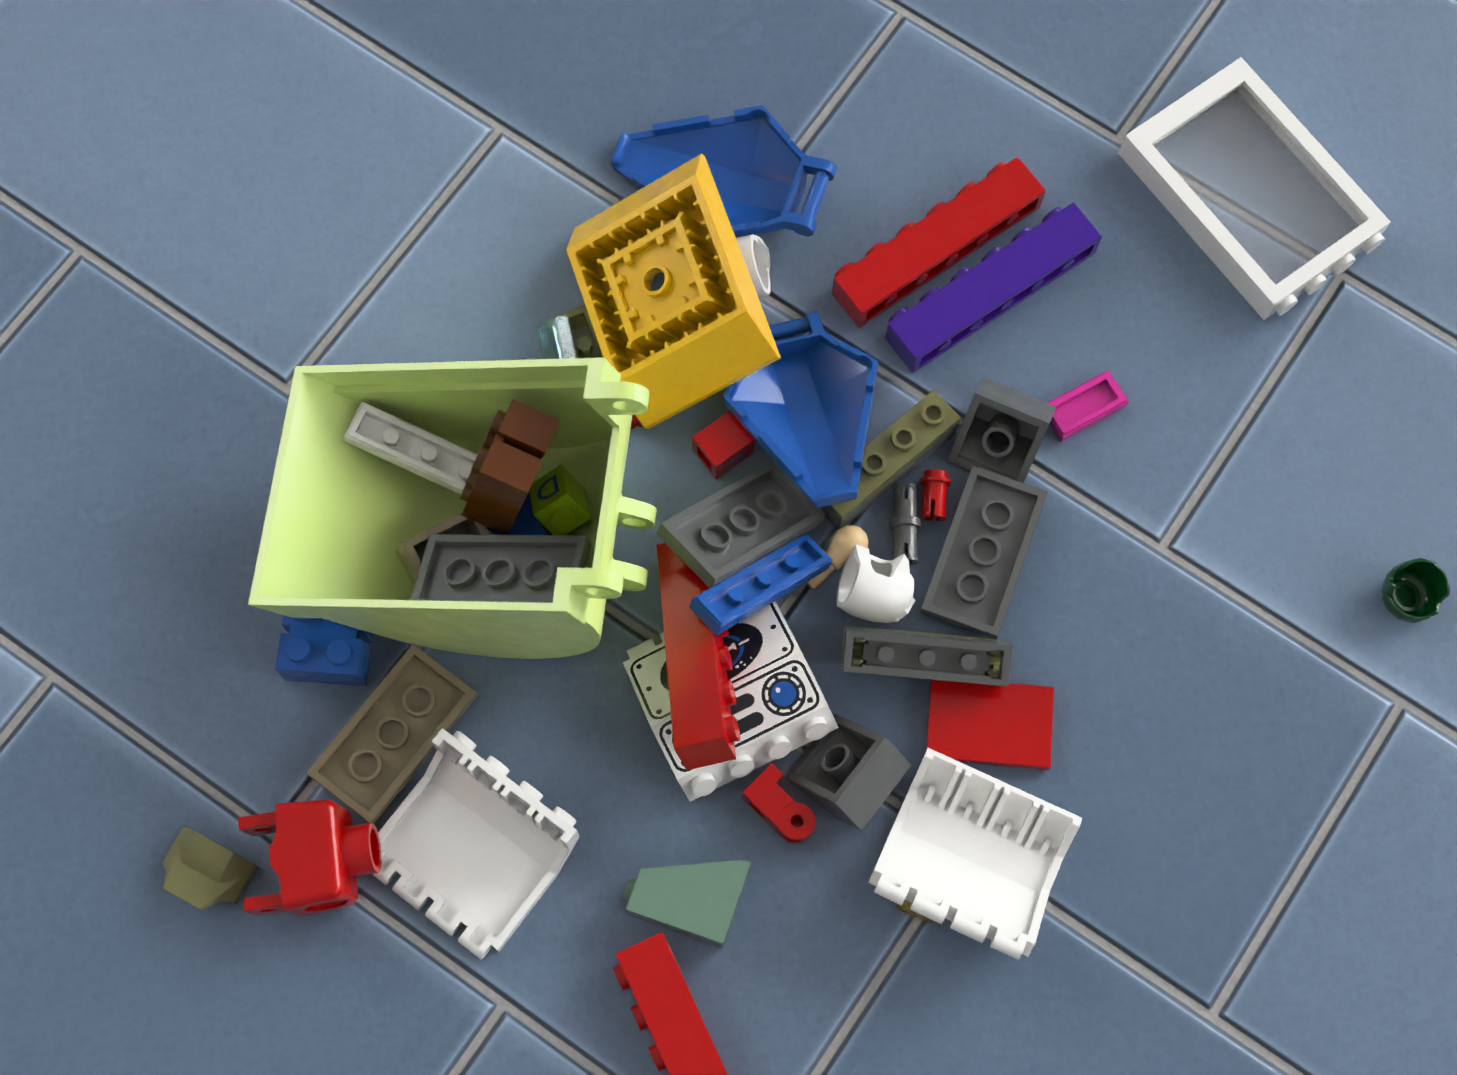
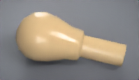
(839, 550)

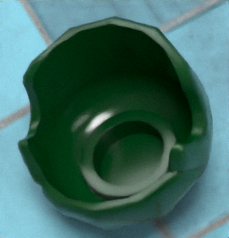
(1415, 590)

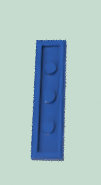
(760, 584)

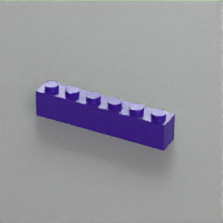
(992, 286)

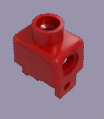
(314, 856)

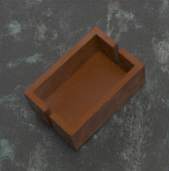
(507, 465)

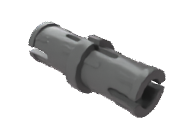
(905, 522)

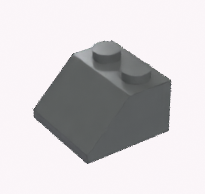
(1001, 431)
(849, 772)

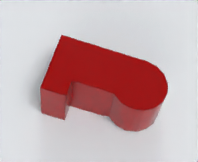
(787, 818)

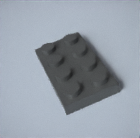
(740, 524)
(984, 552)
(497, 567)

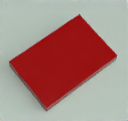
(991, 723)

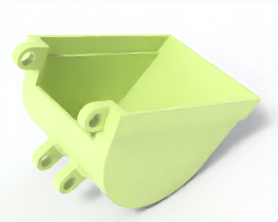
(345, 511)

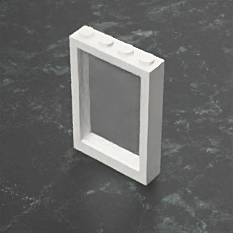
(1254, 189)

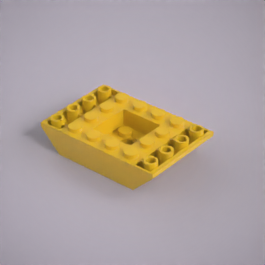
(705, 318)

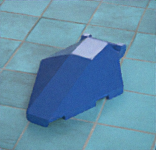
(751, 162)
(810, 409)

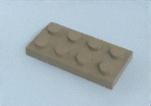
(392, 734)

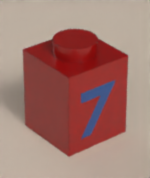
(723, 445)

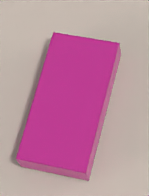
(1086, 405)

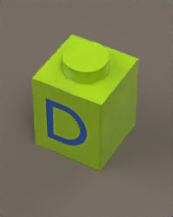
(559, 501)

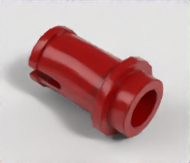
(934, 493)

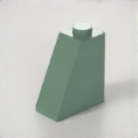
(689, 898)

